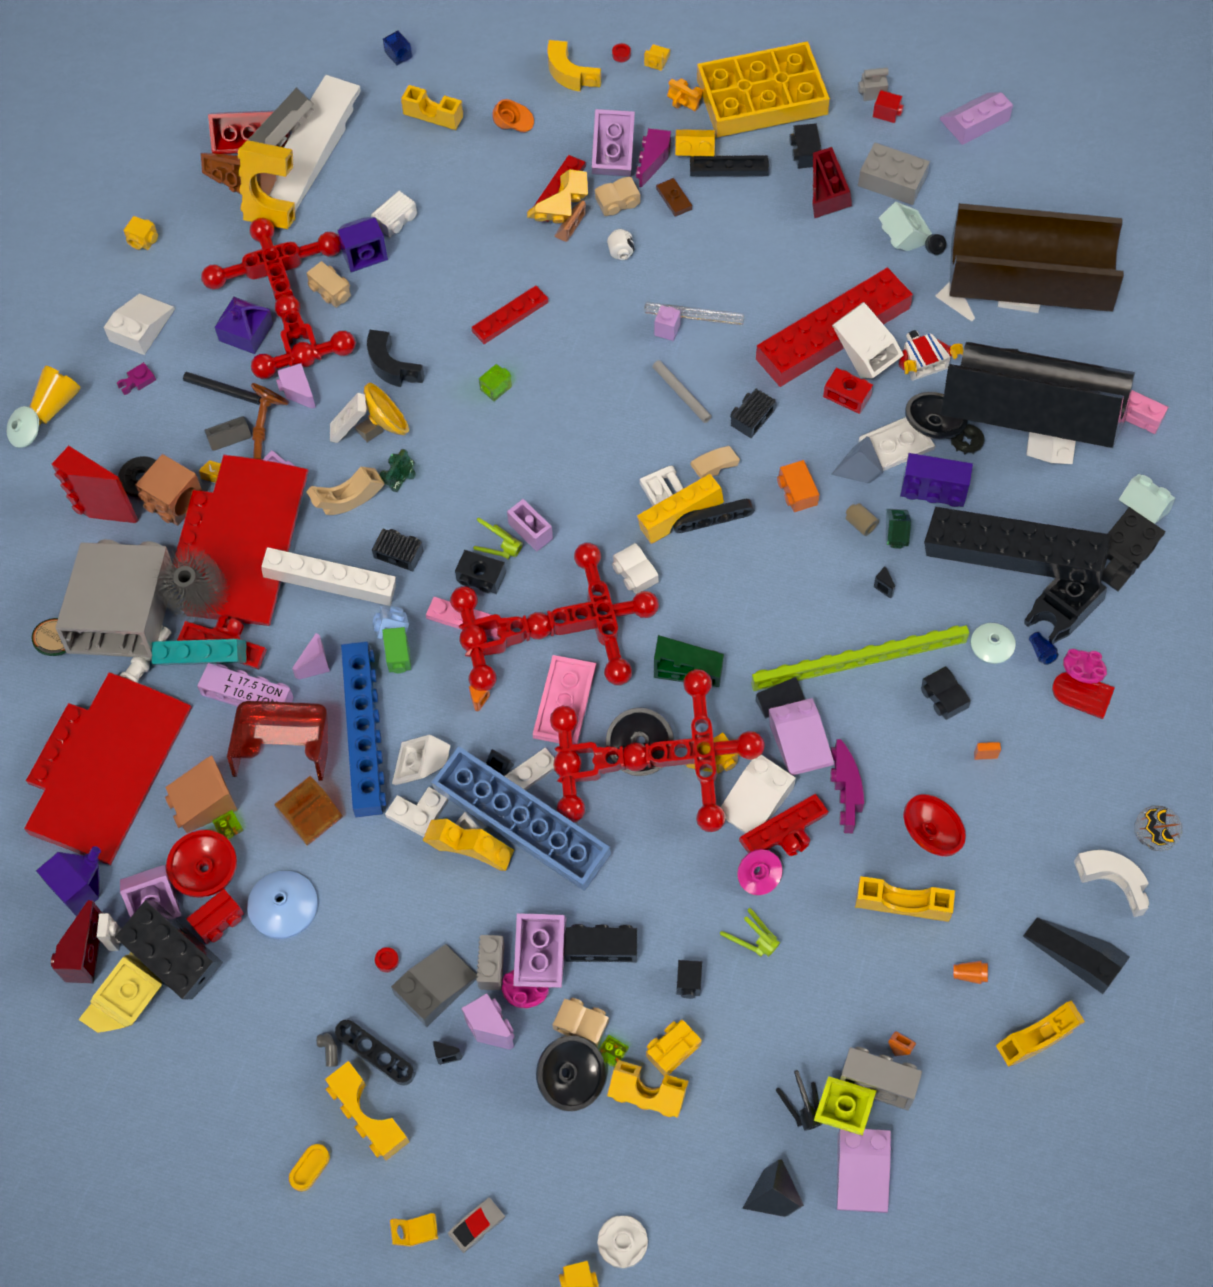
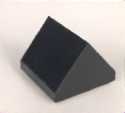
(499, 762)

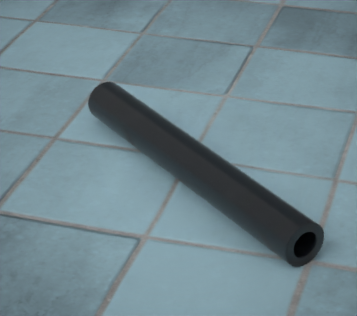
(221, 387)

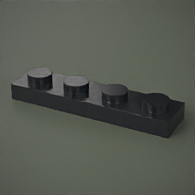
(729, 165)

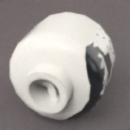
(621, 244)

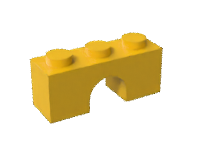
(418, 105)
(627, 1087)

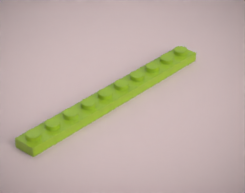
(866, 656)

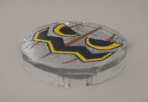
(1158, 828)

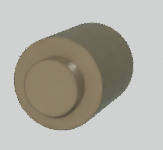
(861, 519)

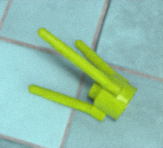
(510, 545)
(767, 941)

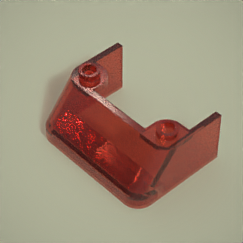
(279, 725)

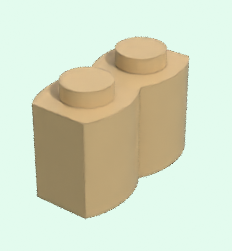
(617, 196)
(580, 1021)

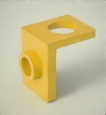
(415, 1230)

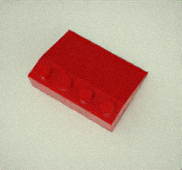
(92, 488)

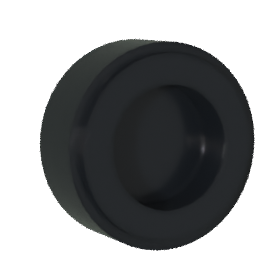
(935, 244)

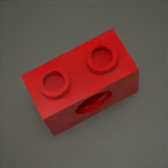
(853, 399)

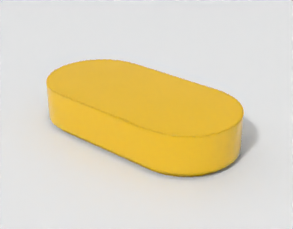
(309, 1167)

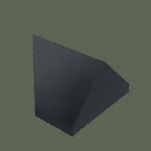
(774, 1192)

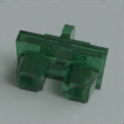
(400, 470)

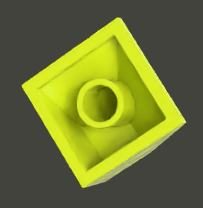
(845, 1105)

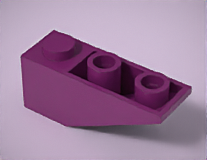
(655, 153)

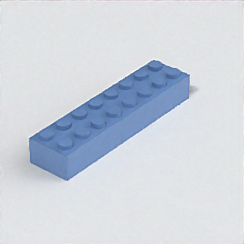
(521, 818)

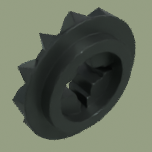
(970, 432)

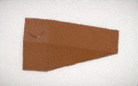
(225, 170)

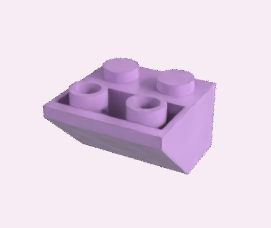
(486, 1023)

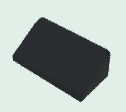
(779, 695)

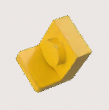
(656, 57)

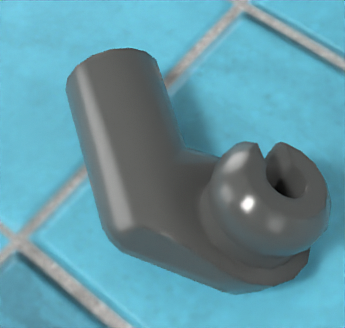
(330, 1049)

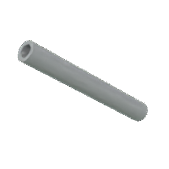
(682, 392)

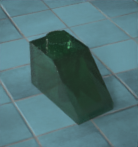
(897, 528)

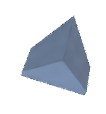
(860, 463)

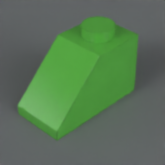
(397, 650)

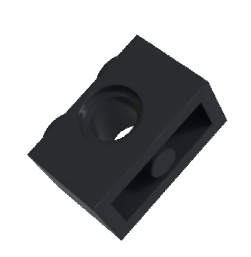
(472, 563)

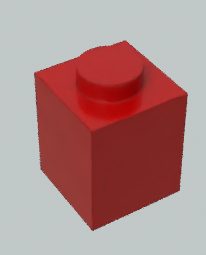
(888, 106)

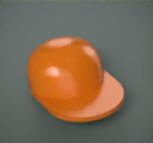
(512, 115)

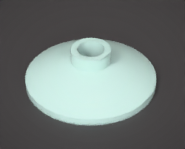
(22, 427)
(992, 651)

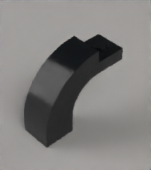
(385, 366)

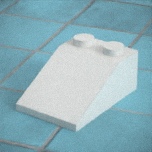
(138, 323)
(757, 794)

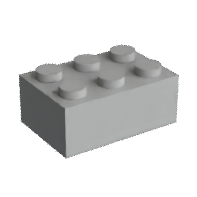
(893, 173)
(893, 1082)

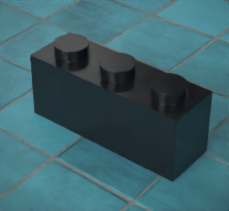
(601, 943)

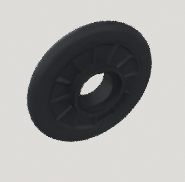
(130, 470)

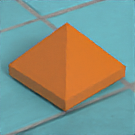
(900, 1044)

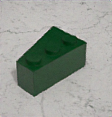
(676, 659)

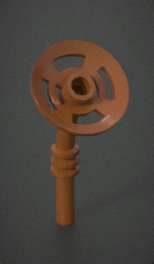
(267, 398)

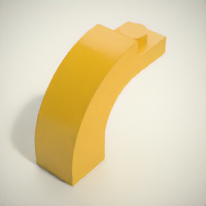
(567, 73)
(1041, 1035)

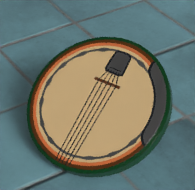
(46, 639)

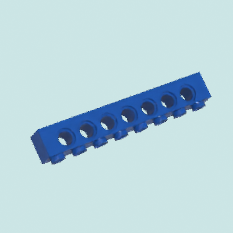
(363, 803)

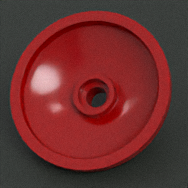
(934, 825)
(195, 852)

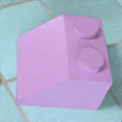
(150, 886)

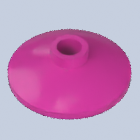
(768, 875)

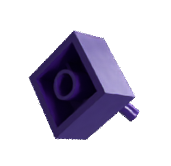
(362, 243)
(244, 325)
(73, 878)

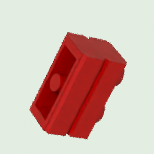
(215, 917)

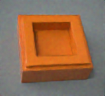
(987, 750)

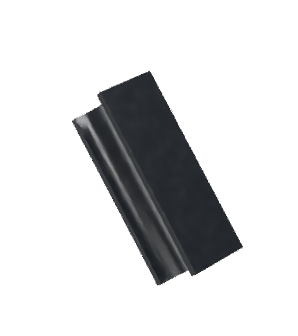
(1038, 394)

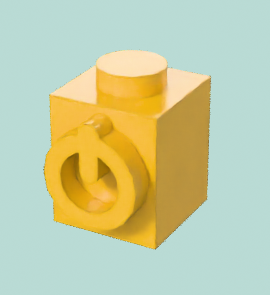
(140, 233)
(578, 1276)

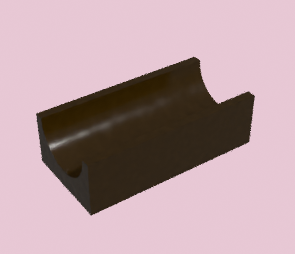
(1035, 257)

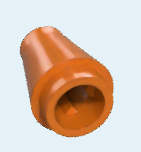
(972, 972)

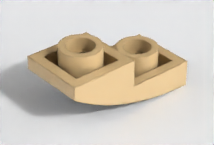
(714, 461)

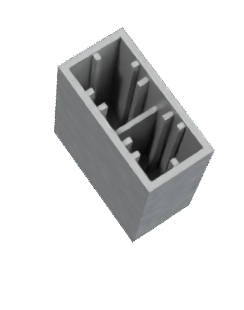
(113, 599)

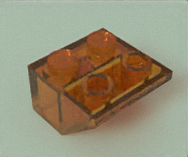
(308, 810)

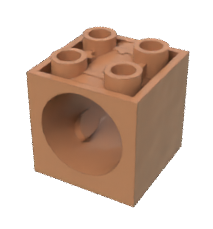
(167, 489)

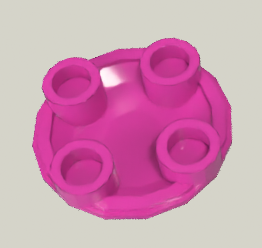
(1085, 666)
(522, 996)

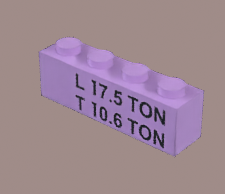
(238, 686)

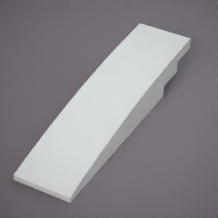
(316, 137)

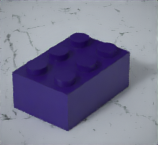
(936, 480)

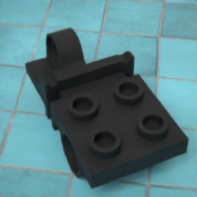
(1130, 543)

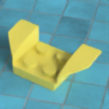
(122, 996)

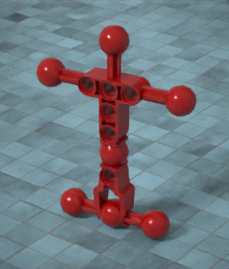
(274, 262)
(540, 625)
(637, 756)

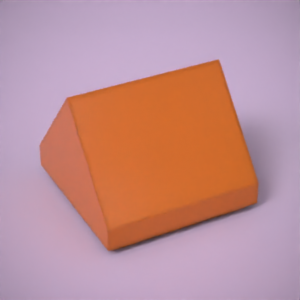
(478, 698)

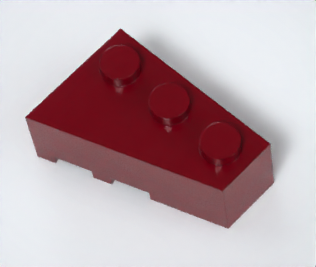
(829, 184)

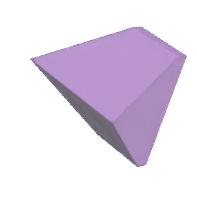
(312, 660)

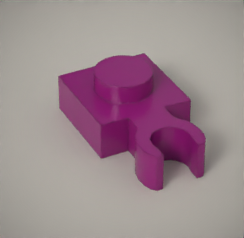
(137, 377)

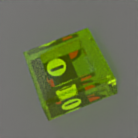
(228, 824)
(613, 1050)

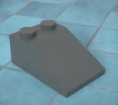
(434, 984)

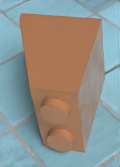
(199, 796)

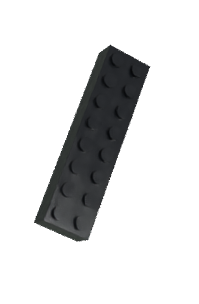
(1017, 545)

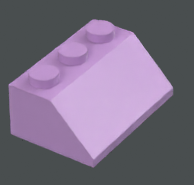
(978, 116)

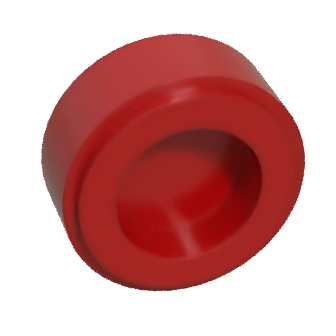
(621, 52)
(386, 959)

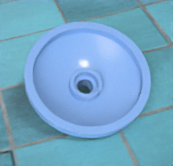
(286, 917)

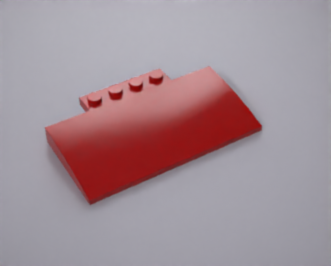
(245, 514)
(103, 766)

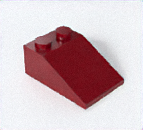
(79, 947)

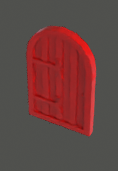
(1085, 697)

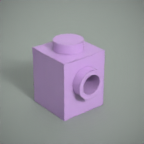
(667, 323)

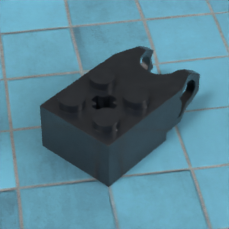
(1065, 606)

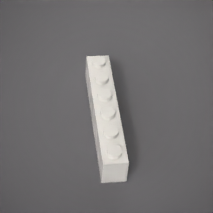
(328, 576)

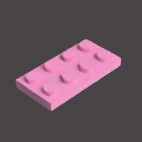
(567, 685)

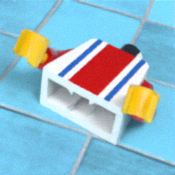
(926, 355)

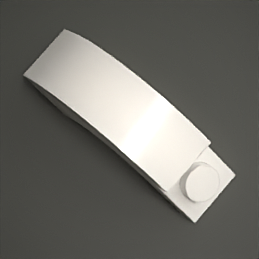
(1118, 869)

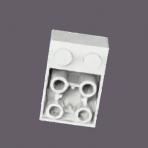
(867, 341)

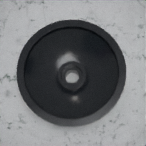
(925, 416)
(636, 723)
(583, 1078)

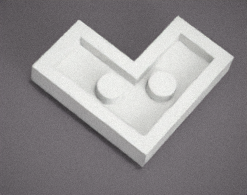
(417, 816)

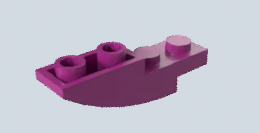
(848, 781)

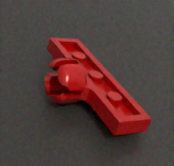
(224, 629)
(786, 828)

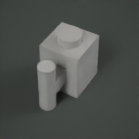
(872, 82)

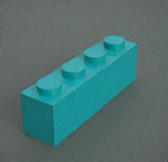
(199, 652)

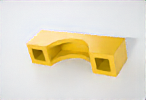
(660, 518)
(926, 903)
(384, 1134)

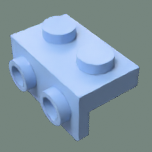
(389, 618)

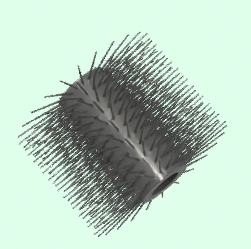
(191, 585)

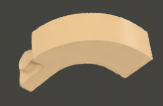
(349, 495)

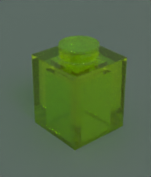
(495, 382)

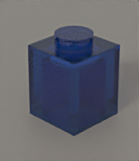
(397, 47)

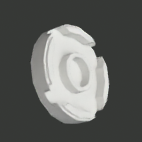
(622, 1241)

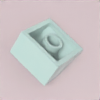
(904, 227)
(1147, 498)

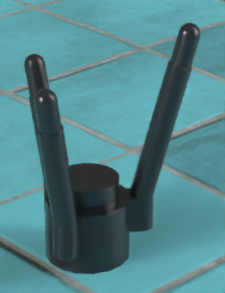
(808, 1114)

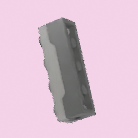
(284, 119)

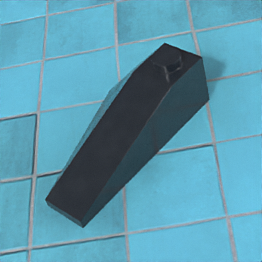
(1085, 956)

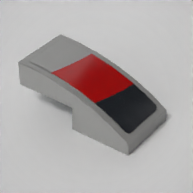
(476, 1225)

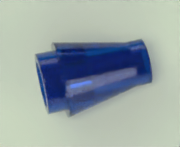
(1044, 650)

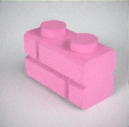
(1145, 412)

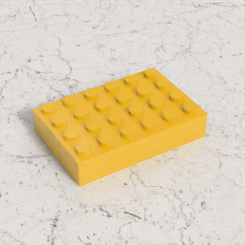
(762, 89)

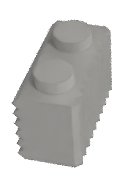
(490, 962)

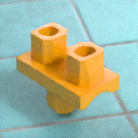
(683, 95)

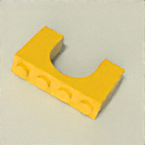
(255, 204)

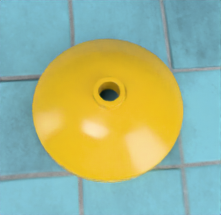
(384, 410)

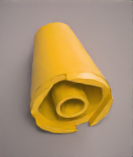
(52, 393)

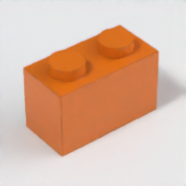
(798, 486)

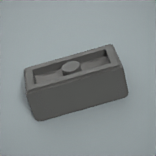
(227, 433)

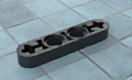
(714, 515)
(376, 1050)

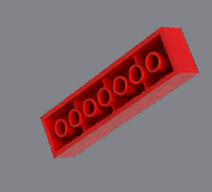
(813, 336)

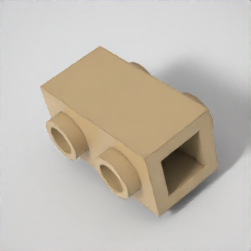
(328, 284)

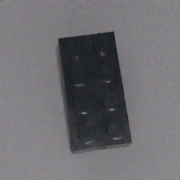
(168, 949)

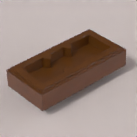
(674, 197)

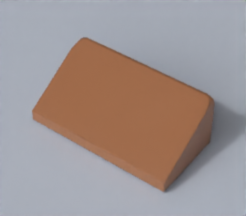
(569, 225)

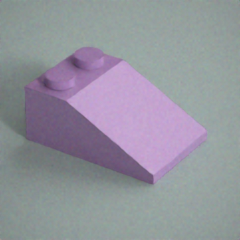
(612, 142)
(800, 736)
(539, 950)
(863, 1170)

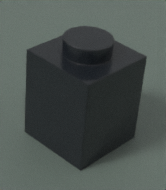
(689, 978)

